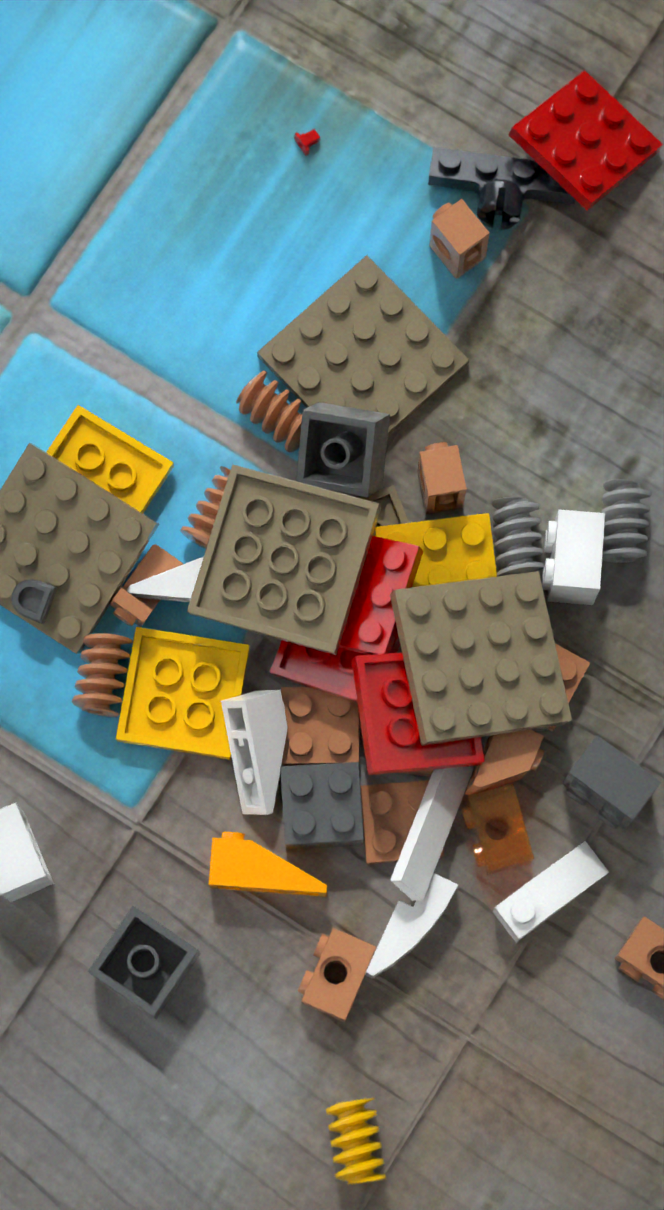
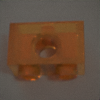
(502, 806)

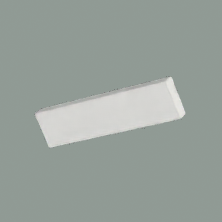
(430, 830)

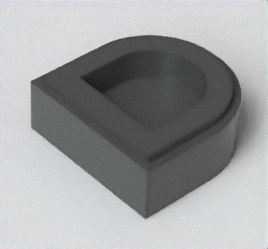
(33, 599)

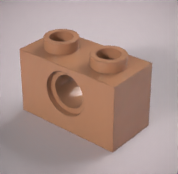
(458, 237)
(441, 478)
(637, 951)
(336, 998)

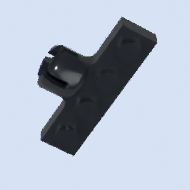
(498, 180)

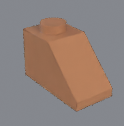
(506, 760)

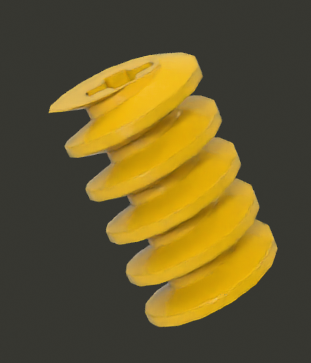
(355, 1141)

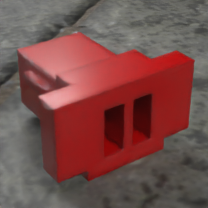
(307, 140)

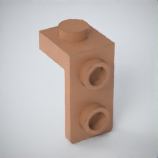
(137, 610)

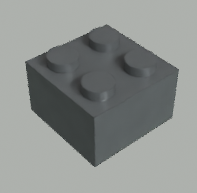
(343, 449)
(610, 784)
(322, 806)
(144, 962)

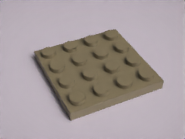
(364, 349)
(69, 536)
(284, 559)
(480, 657)

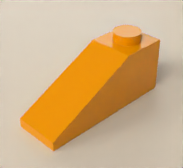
(250, 867)

